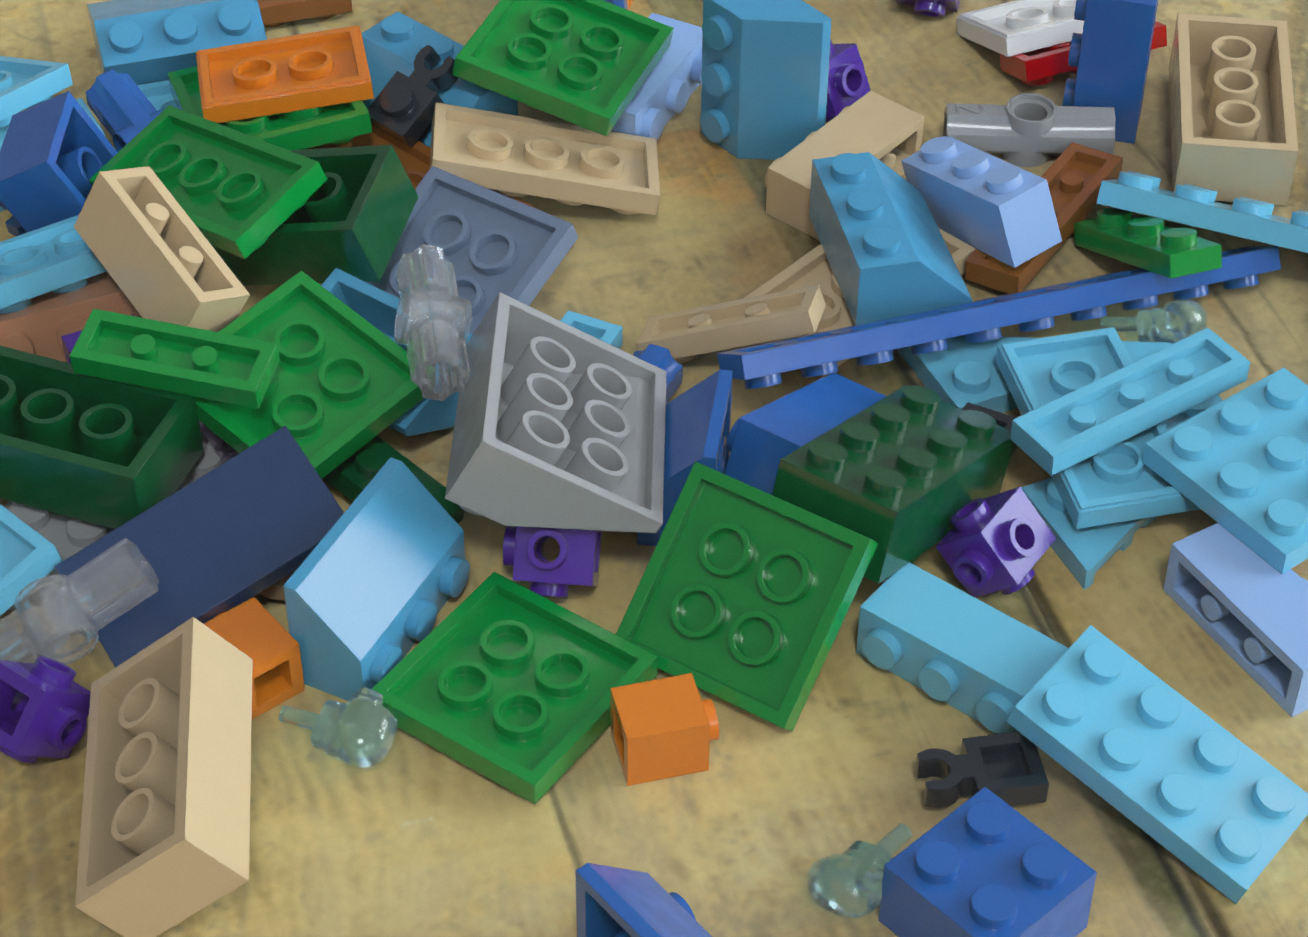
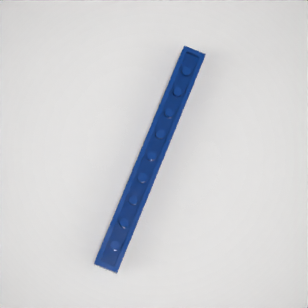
(983, 319)

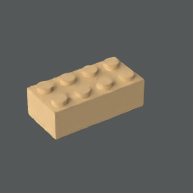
(1233, 107)
(166, 783)

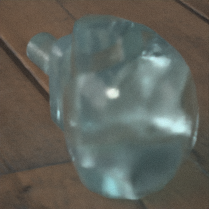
(1163, 324)
(350, 731)
(852, 881)

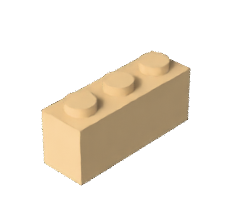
(867, 125)
(158, 252)

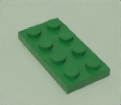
(222, 178)

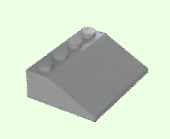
(557, 428)

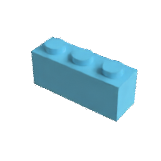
(953, 646)

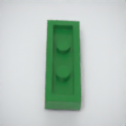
(1147, 243)
(175, 358)

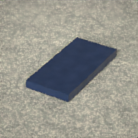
(219, 540)

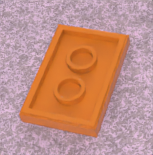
(283, 74)

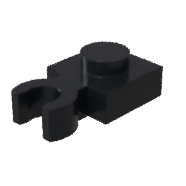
(408, 103)
(1000, 762)

